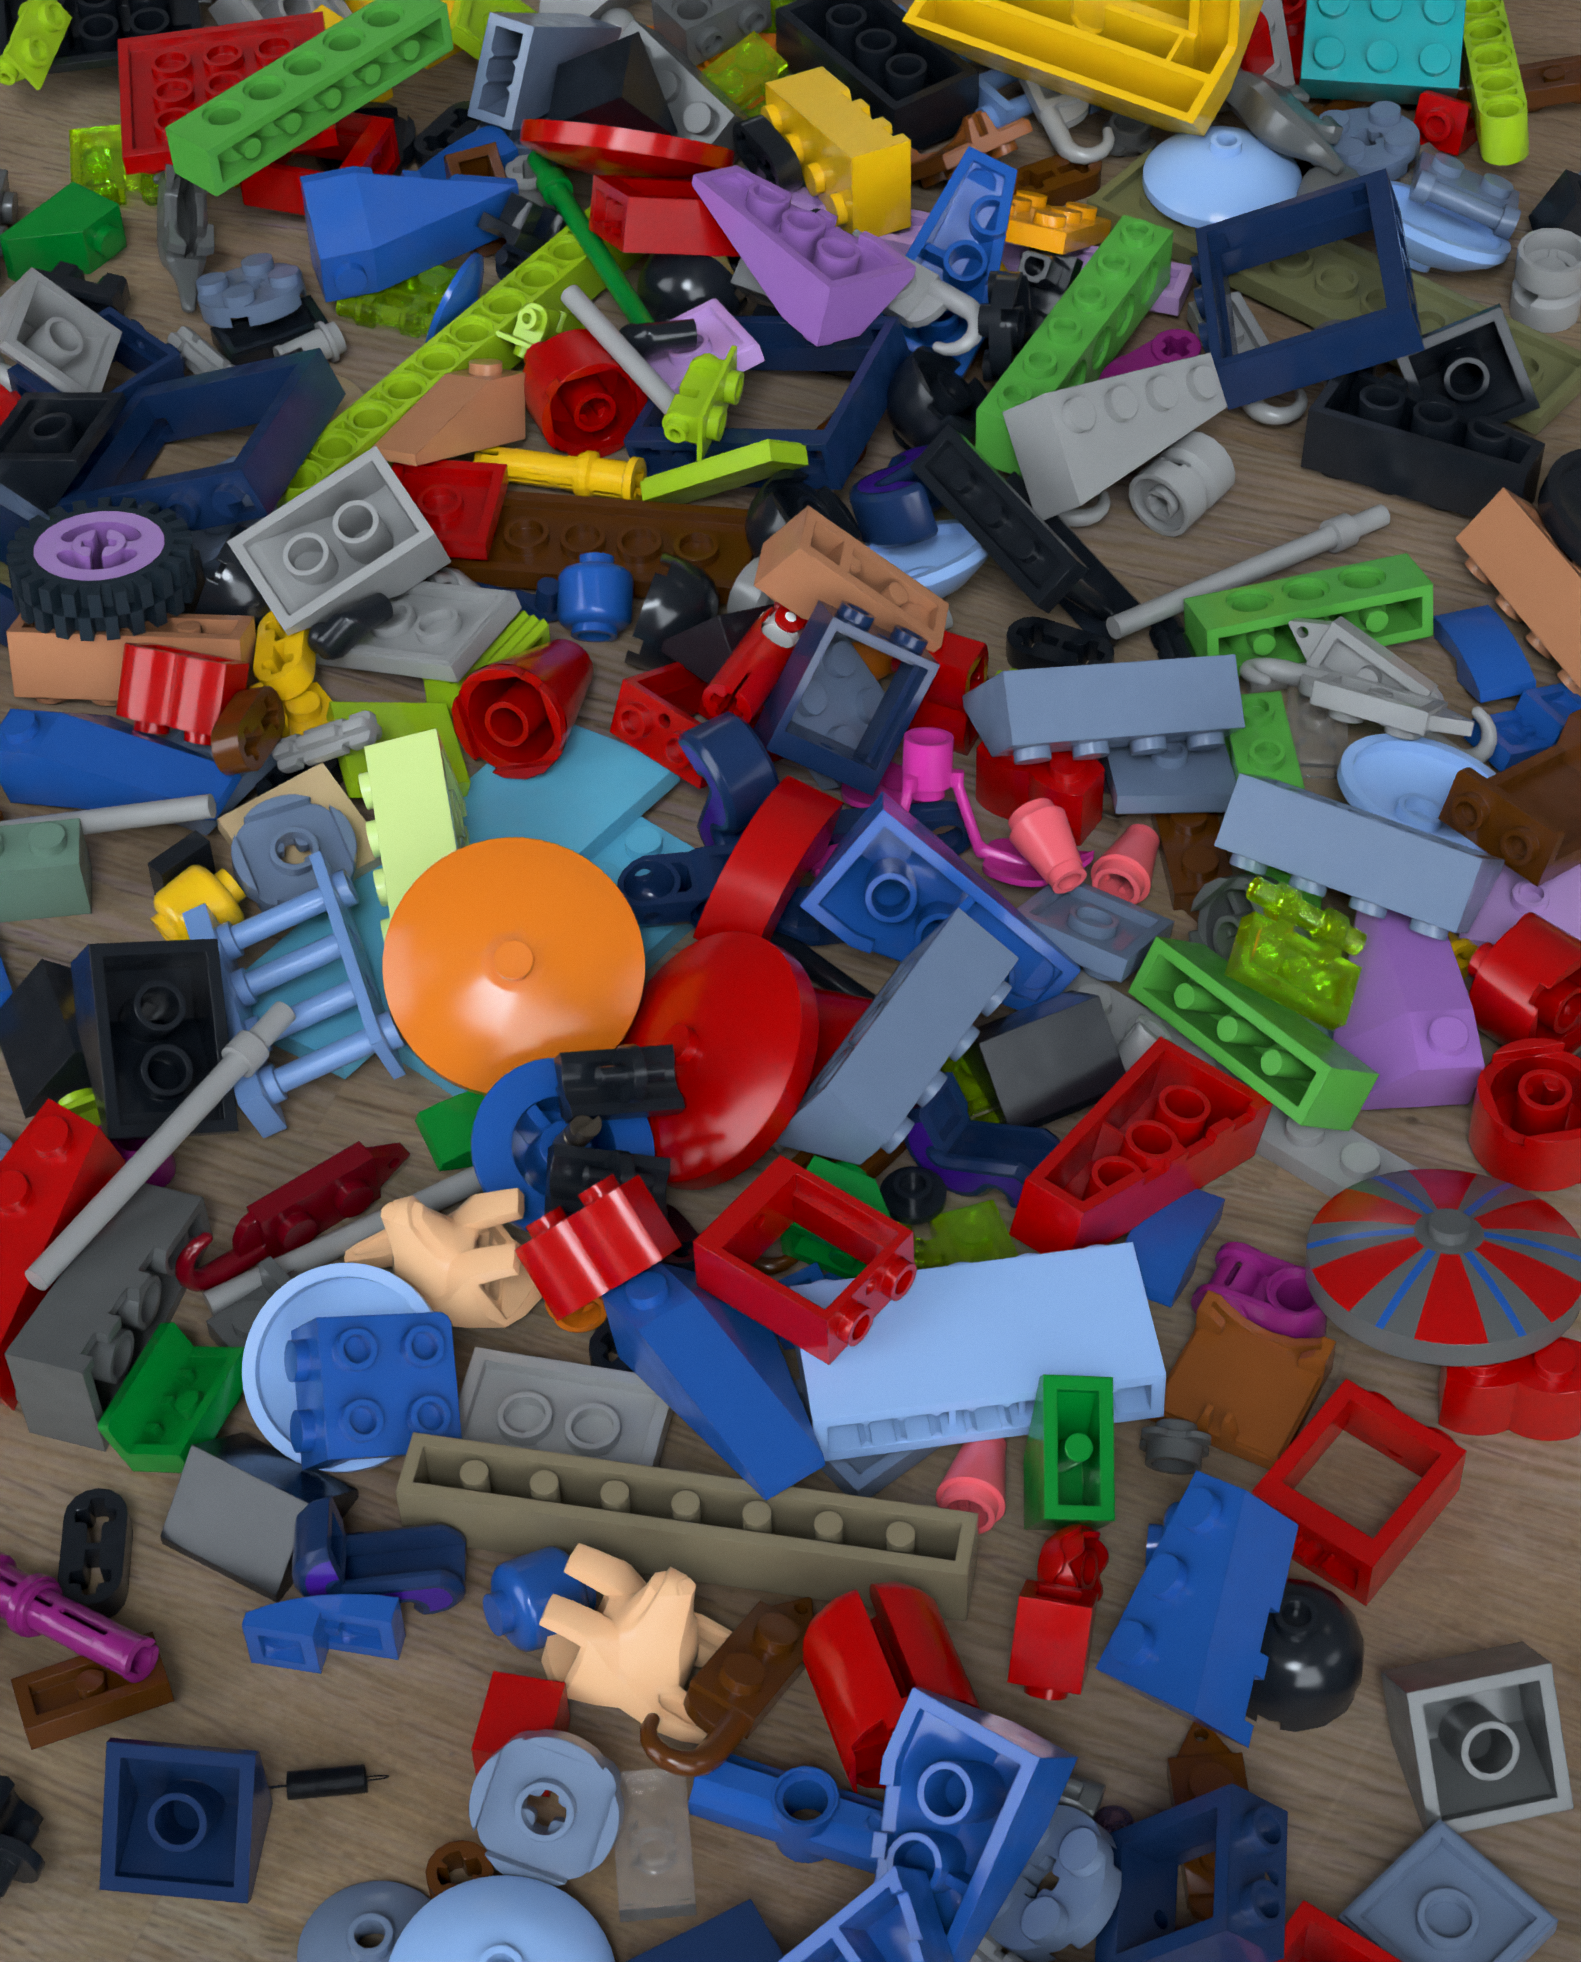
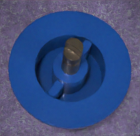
(524, 1119)

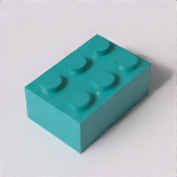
(1381, 49)

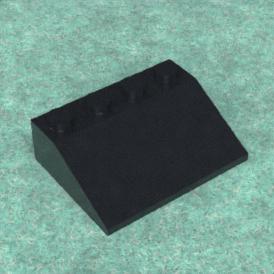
(99, 23)

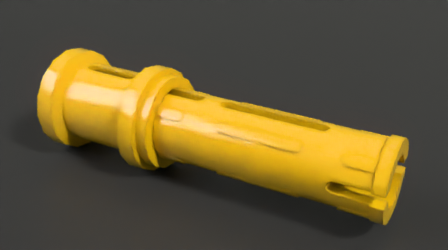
(584, 475)

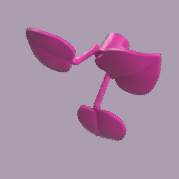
(924, 778)

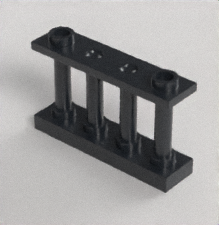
(1036, 554)

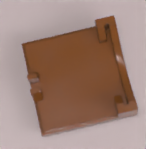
(975, 131)
(1246, 1382)

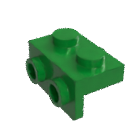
(172, 1400)

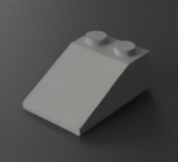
(339, 545)

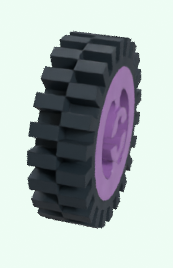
(61, 577)

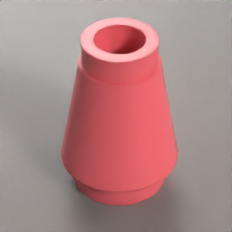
(1047, 843)
(1128, 864)
(977, 1482)

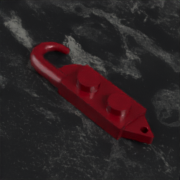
(295, 1213)

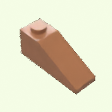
(460, 416)
(822, 562)

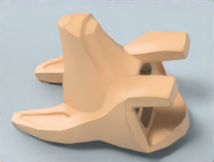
(456, 1260)
(634, 1646)

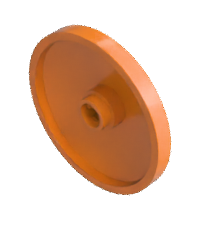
(511, 960)

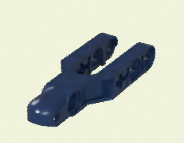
(683, 881)

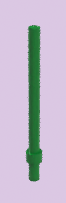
(558, 191)

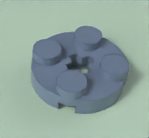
(1376, 139)
(255, 291)
(285, 822)
(585, 1786)
(1079, 1904)

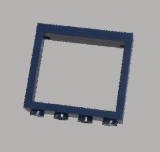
(1287, 230)
(784, 348)
(284, 395)

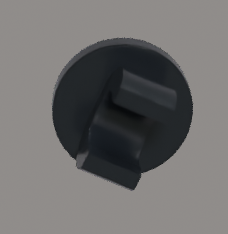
(914, 1195)

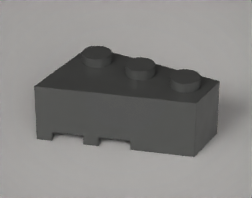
(694, 101)

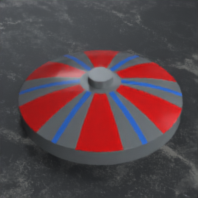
(1445, 1267)

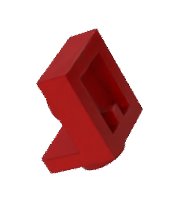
(1445, 122)

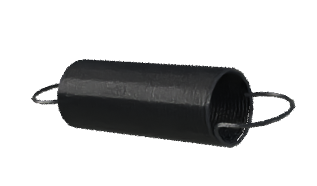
(327, 1782)

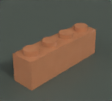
(1533, 577)
(91, 670)

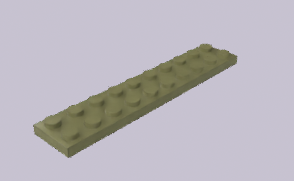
(1347, 283)

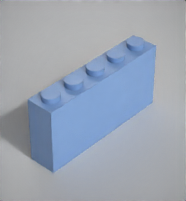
(969, 1350)

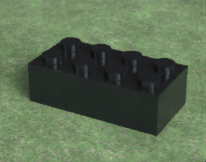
(881, 61)

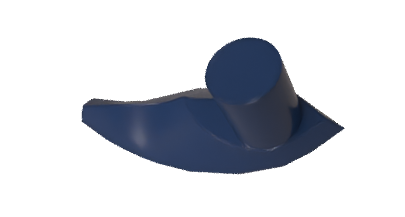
(541, 604)

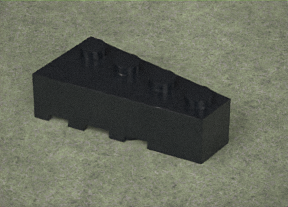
(1416, 446)

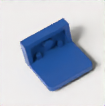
(370, 1385)

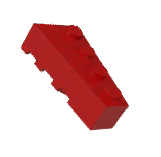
(1140, 1148)
(43, 1186)

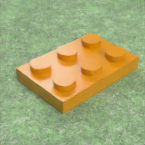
(1054, 227)

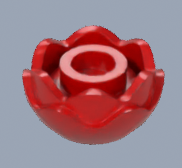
(1073, 1558)

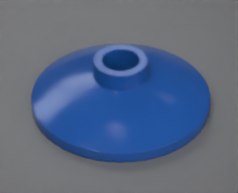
(460, 294)

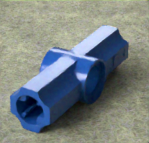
(763, 1798)

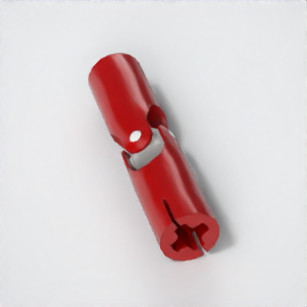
(754, 664)

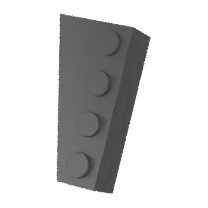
(103, 1315)

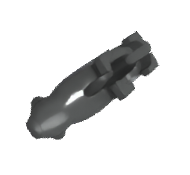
(1283, 122)
(183, 232)

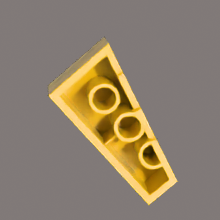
(843, 152)

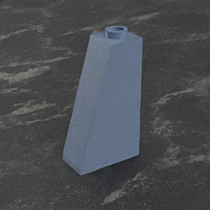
(522, 61)

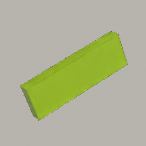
(724, 471)

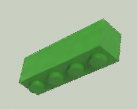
(1253, 1035)

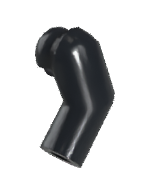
(657, 337)
(346, 628)

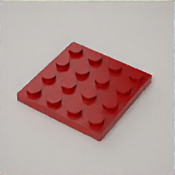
(183, 69)

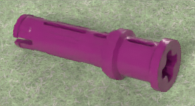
(37, 1607)

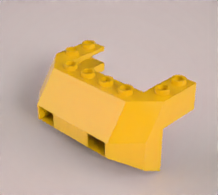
(1132, 57)

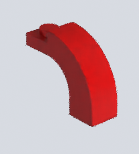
(770, 860)

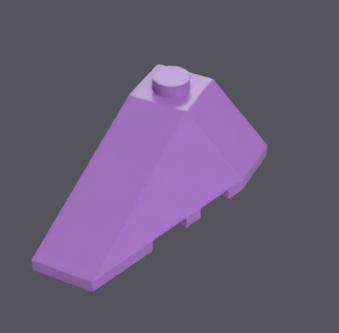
(807, 266)
(1411, 1018)

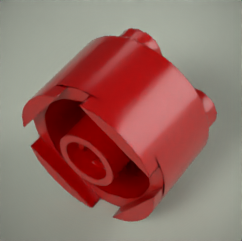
(580, 394)
(1529, 984)
(1529, 1115)

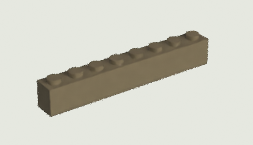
(687, 1520)

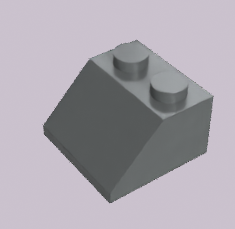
(1479, 1737)

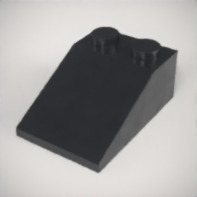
(151, 1031)

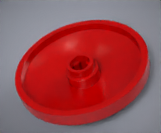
(621, 150)
(741, 1047)

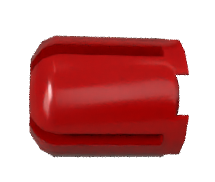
(870, 1666)

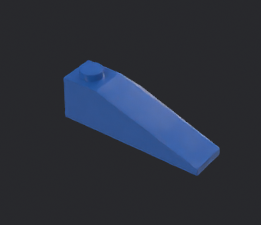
(388, 228)
(964, 243)
(99, 763)
(900, 881)
(716, 1375)
(966, 1807)

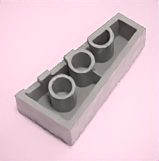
(1100, 431)

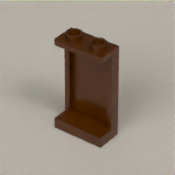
(1526, 810)

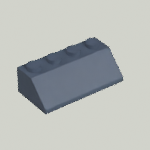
(1108, 707)
(1356, 854)
(902, 1043)

